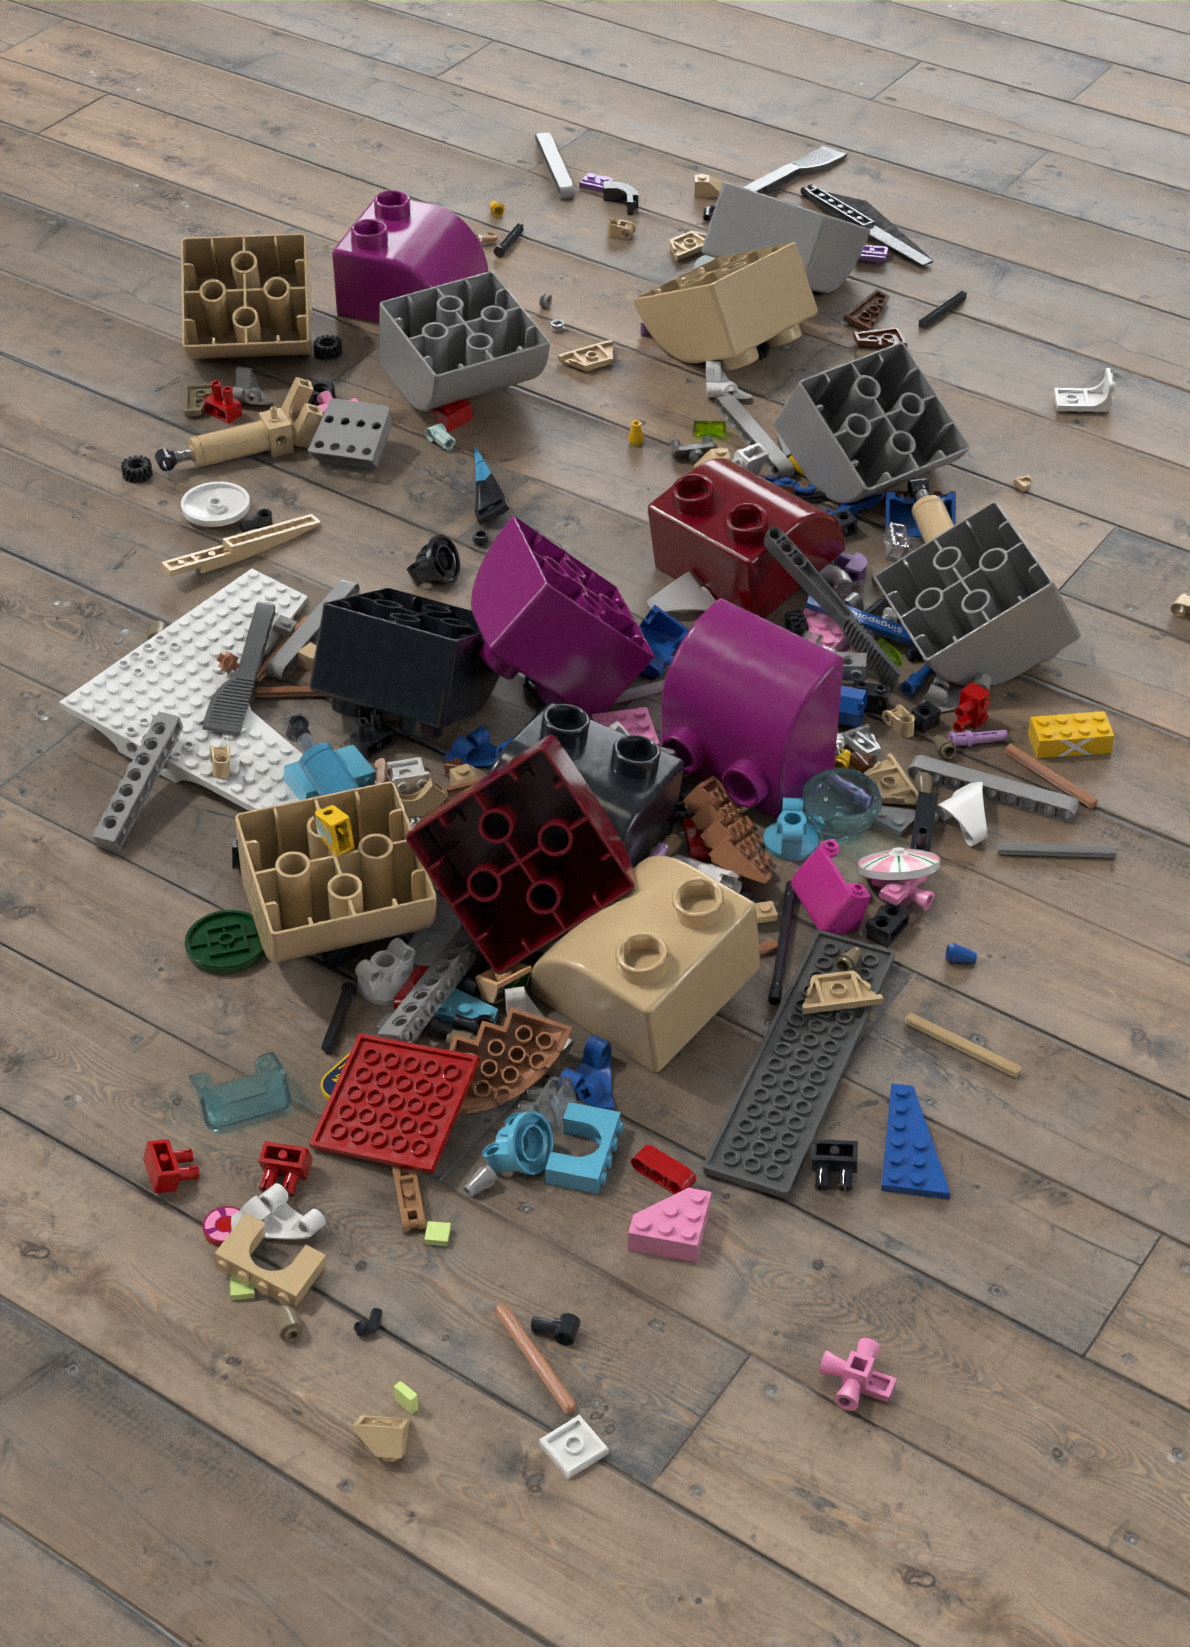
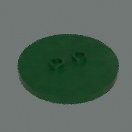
(224, 942)

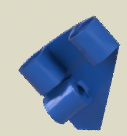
(475, 749)
(593, 1074)

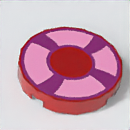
(218, 1224)

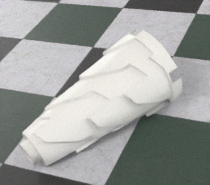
(723, 876)

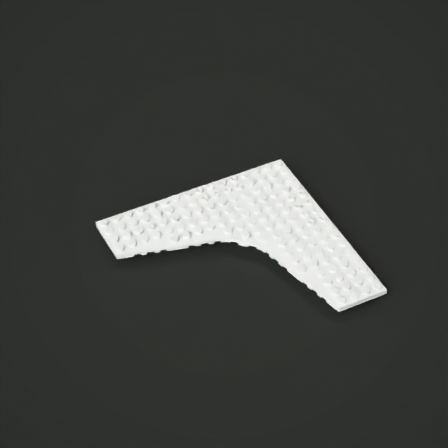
(179, 676)

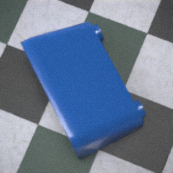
(899, 511)
(663, 637)

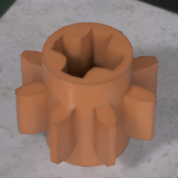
(228, 662)

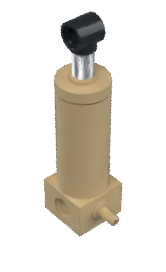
(268, 434)
(929, 510)

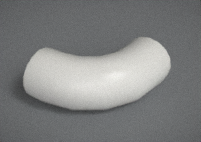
(836, 576)

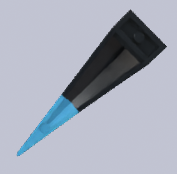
(489, 497)

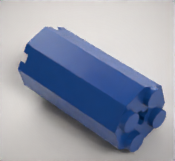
(852, 705)

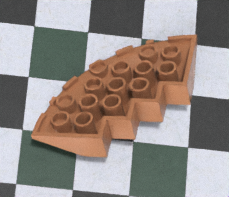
(728, 832)
(509, 1057)

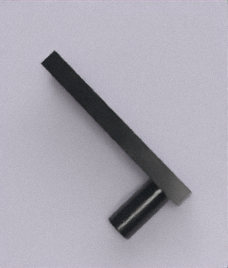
(924, 821)

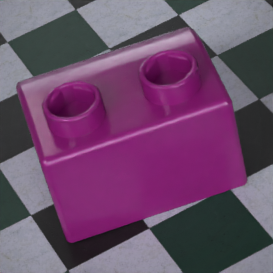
(399, 251)
(555, 622)
(751, 706)

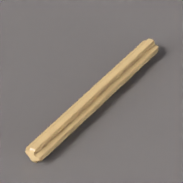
(963, 1045)

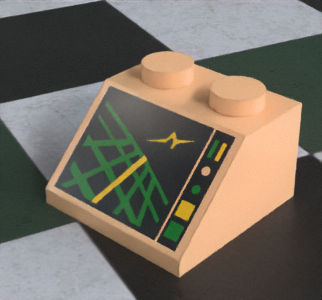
(493, 984)

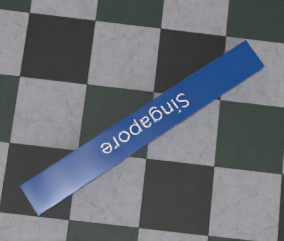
(871, 623)

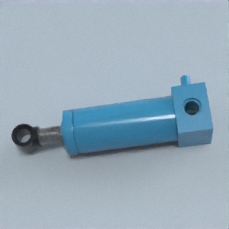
(319, 761)

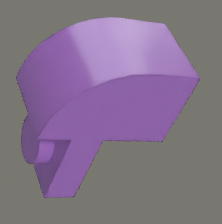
(853, 565)

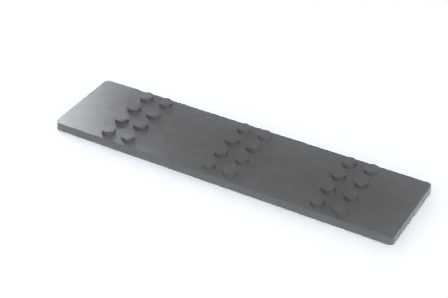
(794, 1075)

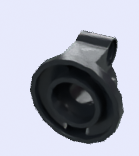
(436, 561)

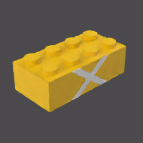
(1070, 734)

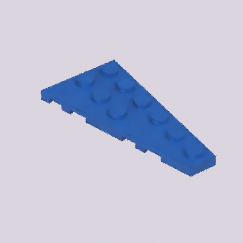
(910, 1155)

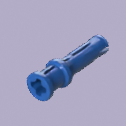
(915, 680)

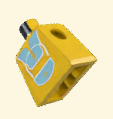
(333, 823)

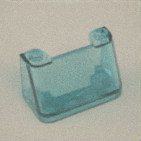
(244, 1097)

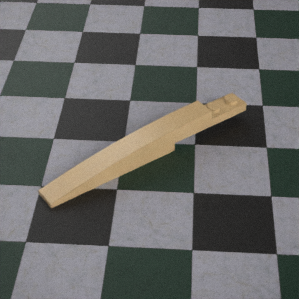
(241, 546)

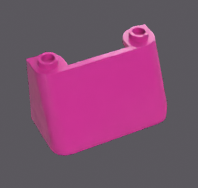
(826, 895)

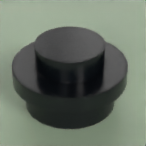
(480, 537)

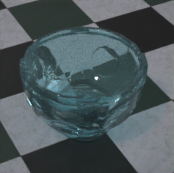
(841, 803)

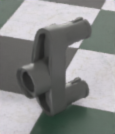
(693, 452)

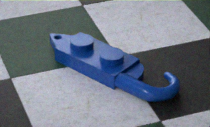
(788, 482)
(866, 503)

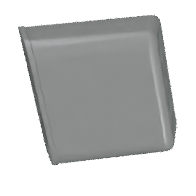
(352, 434)

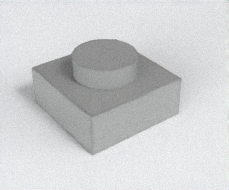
(284, 625)

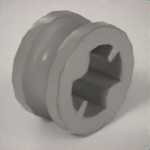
(545, 300)
(557, 326)

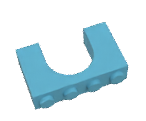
(351, 758)
(588, 1171)

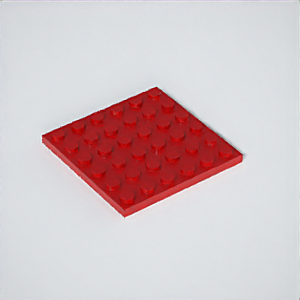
(395, 1103)

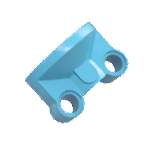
(791, 835)
(521, 1144)

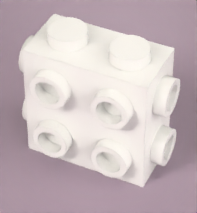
(751, 457)

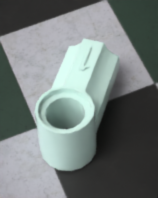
(439, 434)

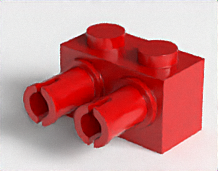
(223, 404)
(453, 414)
(972, 707)
(284, 1160)
(163, 1166)

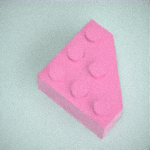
(827, 627)
(635, 721)
(672, 1226)

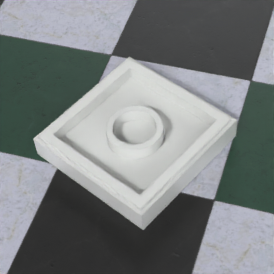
(573, 1447)

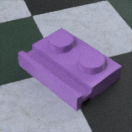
(594, 182)
(874, 254)

